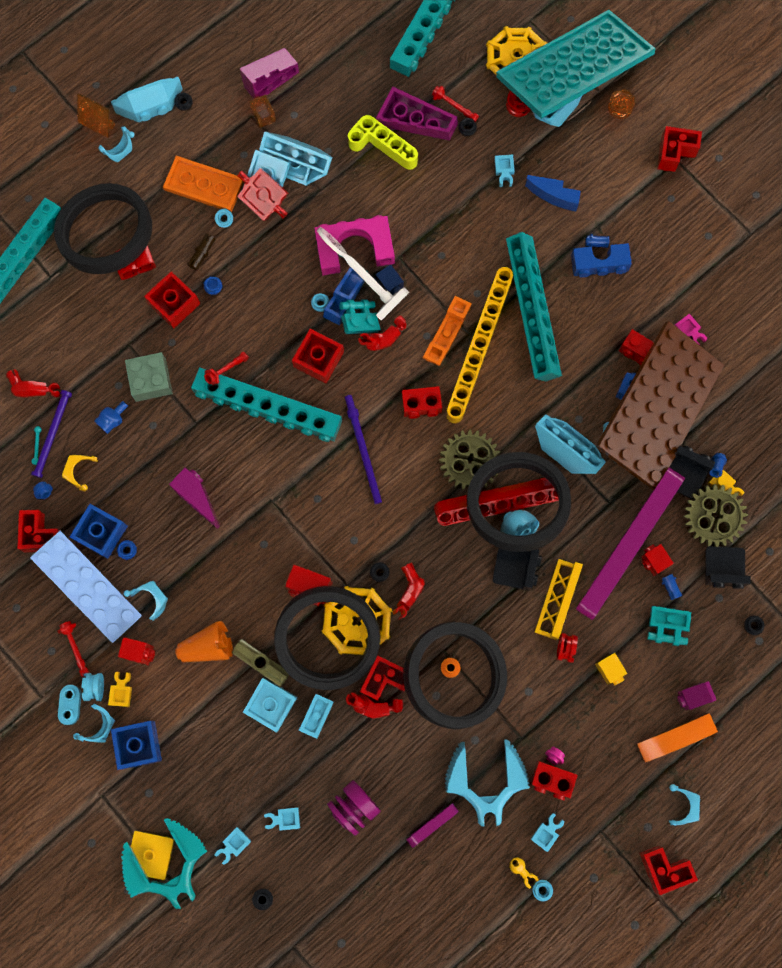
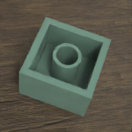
(148, 377)

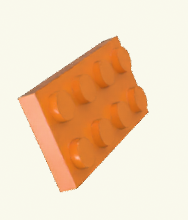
(203, 183)

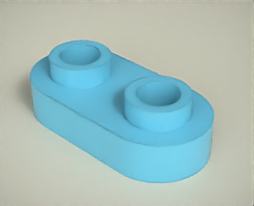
(69, 704)

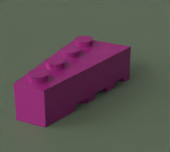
(416, 116)

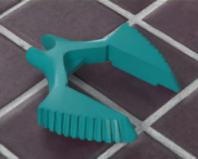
(137, 880)

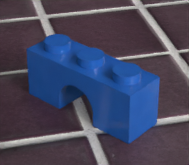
(586, 264)

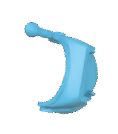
(122, 149)
(160, 598)
(102, 735)
(694, 799)

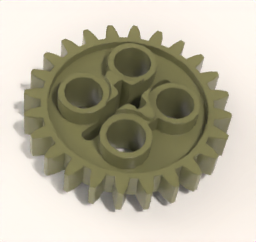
(474, 444)
(732, 520)

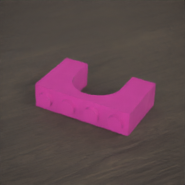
(374, 230)

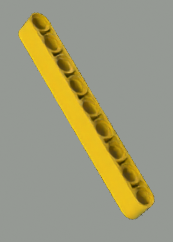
(480, 336)

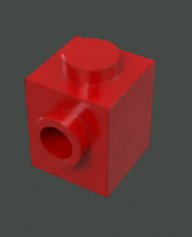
(656, 559)

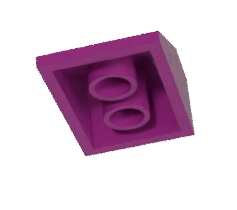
(190, 488)

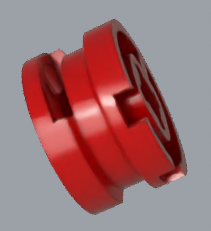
(516, 106)
(567, 647)

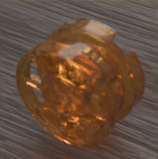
(621, 104)

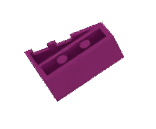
(268, 73)

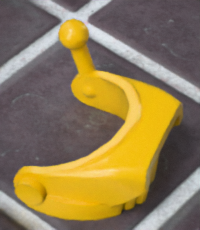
(68, 470)

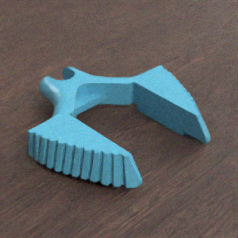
(457, 782)

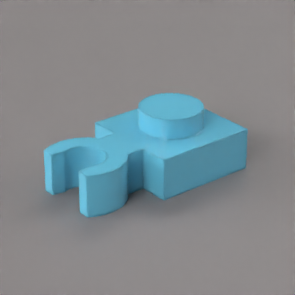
(505, 167)
(286, 819)
(545, 835)
(234, 843)

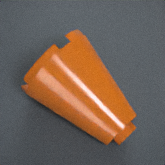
(206, 645)

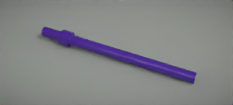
(353, 414)

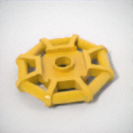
(513, 45)
(345, 621)

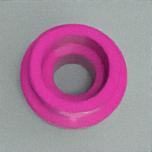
(555, 756)

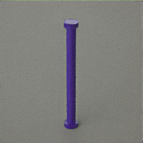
(65, 395)

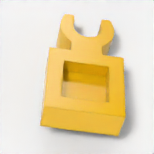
(727, 481)
(120, 694)

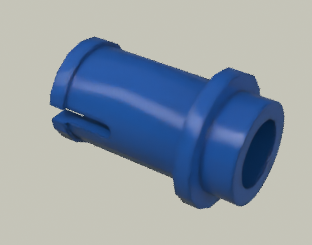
(597, 241)
(720, 460)
(671, 586)

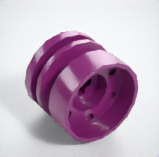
(353, 808)

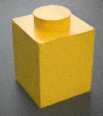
(611, 669)

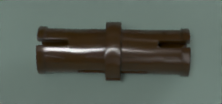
(201, 251)

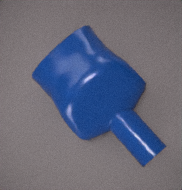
(110, 418)

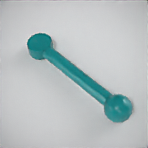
(37, 429)

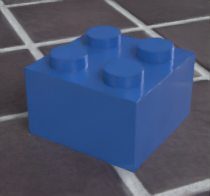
(98, 531)
(136, 745)

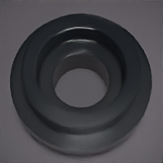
(183, 97)
(470, 123)
(382, 566)
(759, 622)
(269, 899)

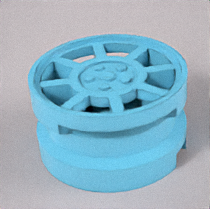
(92, 687)

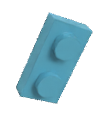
(316, 716)

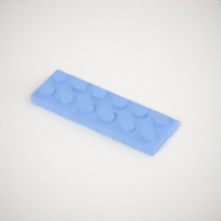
(86, 586)

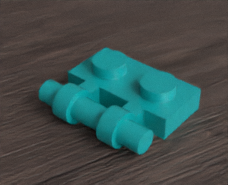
(359, 322)
(669, 619)

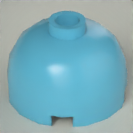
(519, 523)

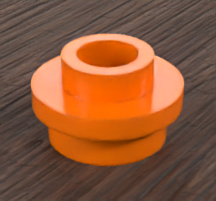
(445, 672)

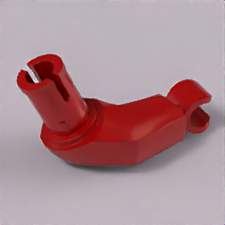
(383, 340)
(30, 388)
(412, 591)
(366, 707)

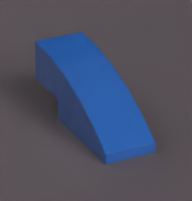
(553, 192)
(346, 290)

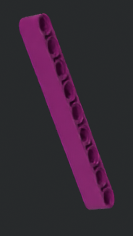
(630, 544)

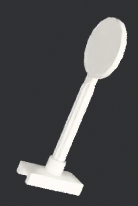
(389, 299)

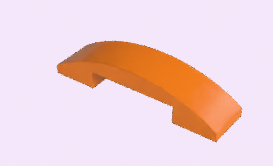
(447, 331)
(677, 738)

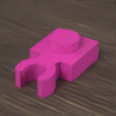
(690, 328)

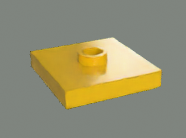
(153, 853)

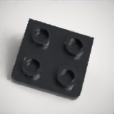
(693, 468)
(725, 567)
(517, 569)

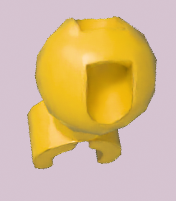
(519, 868)

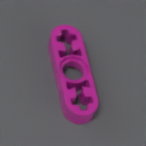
(432, 825)

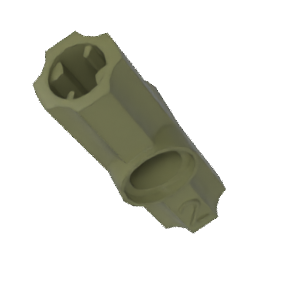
(250, 655)

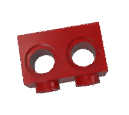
(421, 396)
(136, 651)
(555, 775)

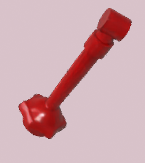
(439, 93)
(212, 376)
(67, 629)

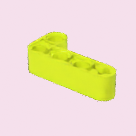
(405, 155)

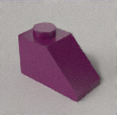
(696, 696)

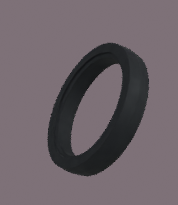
(87, 198)
(525, 461)
(497, 666)
(334, 680)

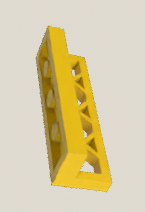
(565, 601)

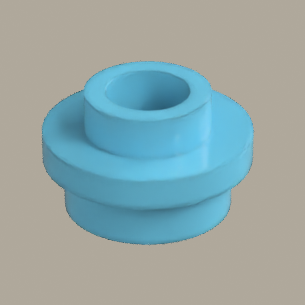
(218, 216)
(319, 297)
(549, 890)

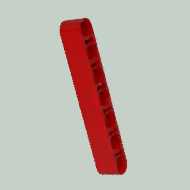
(497, 501)

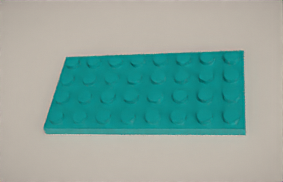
(575, 63)

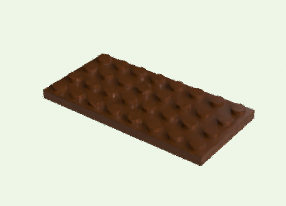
(660, 405)

